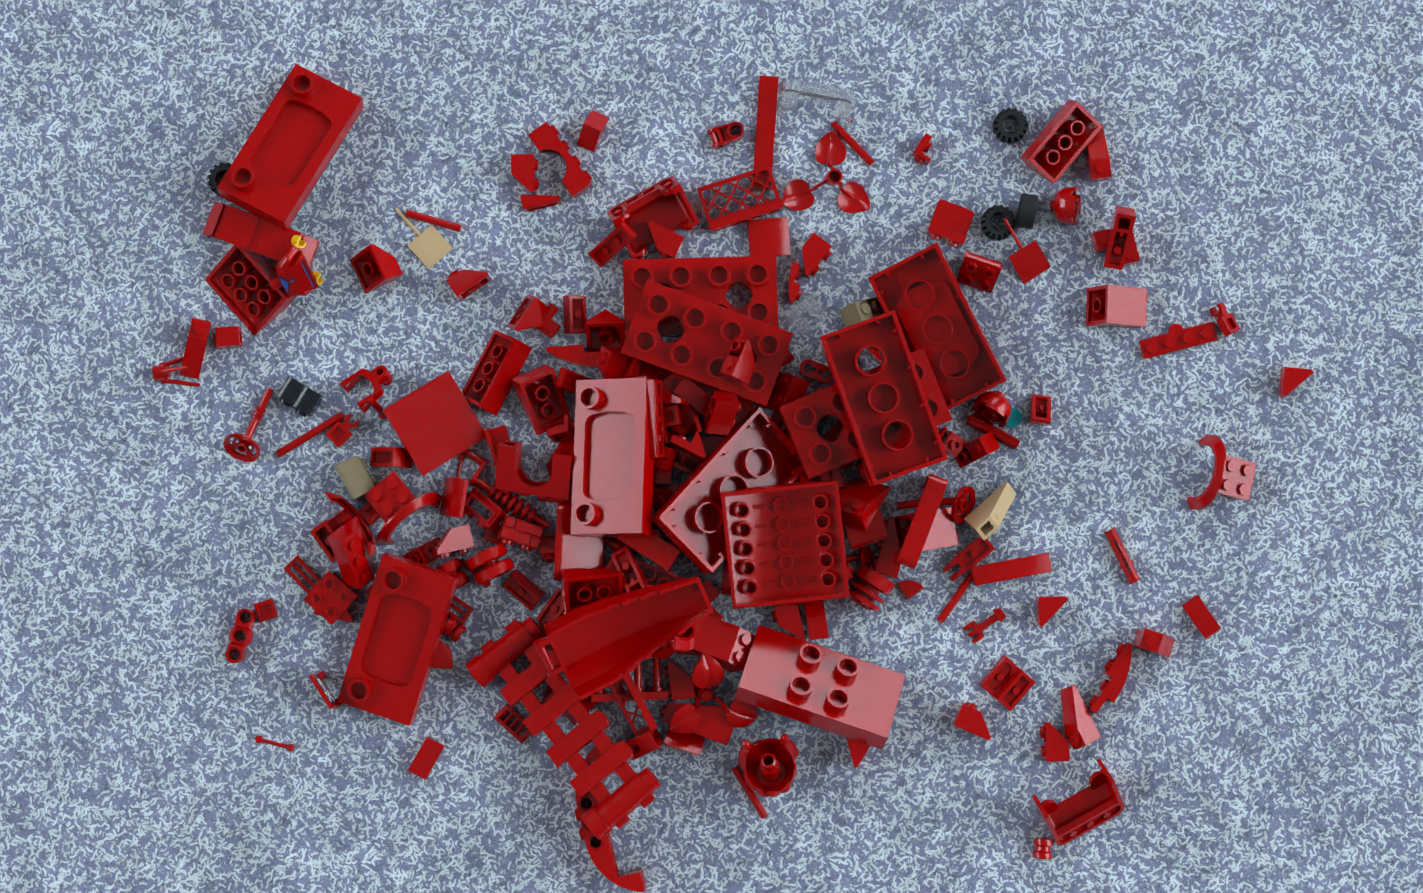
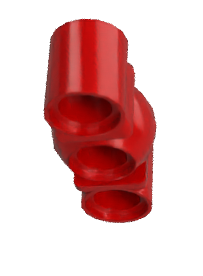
(234, 643)

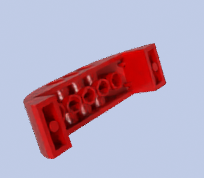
(603, 854)

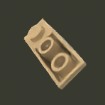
(991, 511)

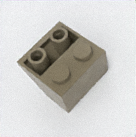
(861, 311)

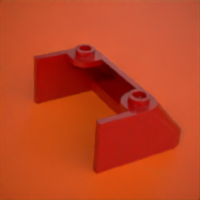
(1082, 810)

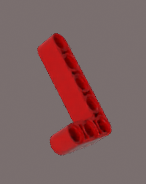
(922, 520)

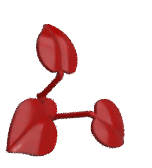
(831, 151)
(704, 675)

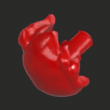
(769, 765)

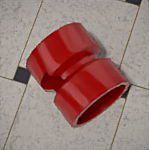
(454, 567)

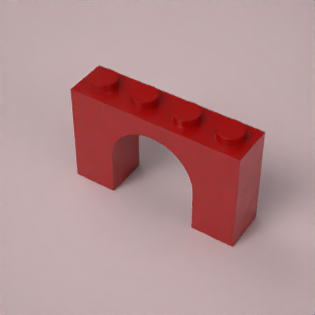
(512, 478)

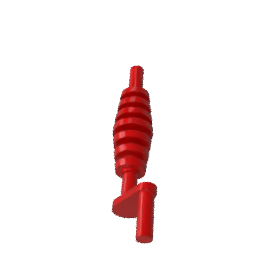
(505, 498)

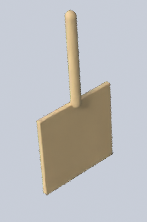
(429, 244)

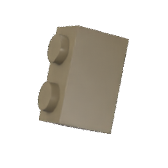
(356, 477)

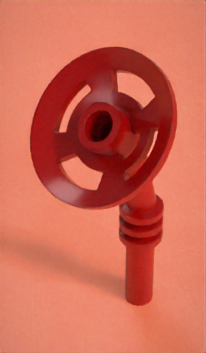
(245, 440)
(957, 503)

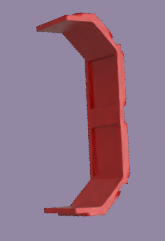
(255, 233)

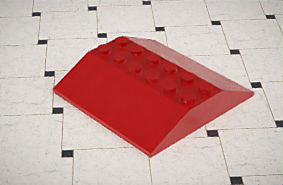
(785, 543)

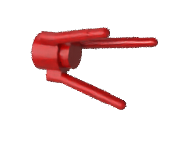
(163, 372)

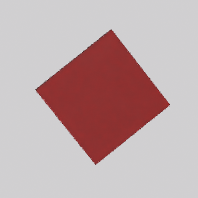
(435, 423)

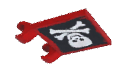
(317, 680)

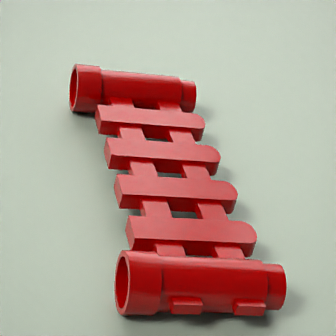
(637, 787)

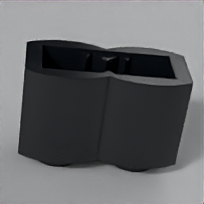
(299, 396)

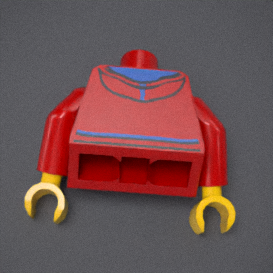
(295, 272)

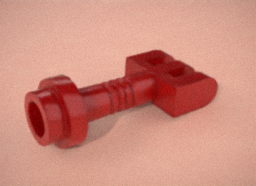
(998, 615)

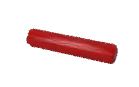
(999, 434)

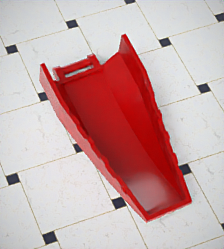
(613, 635)

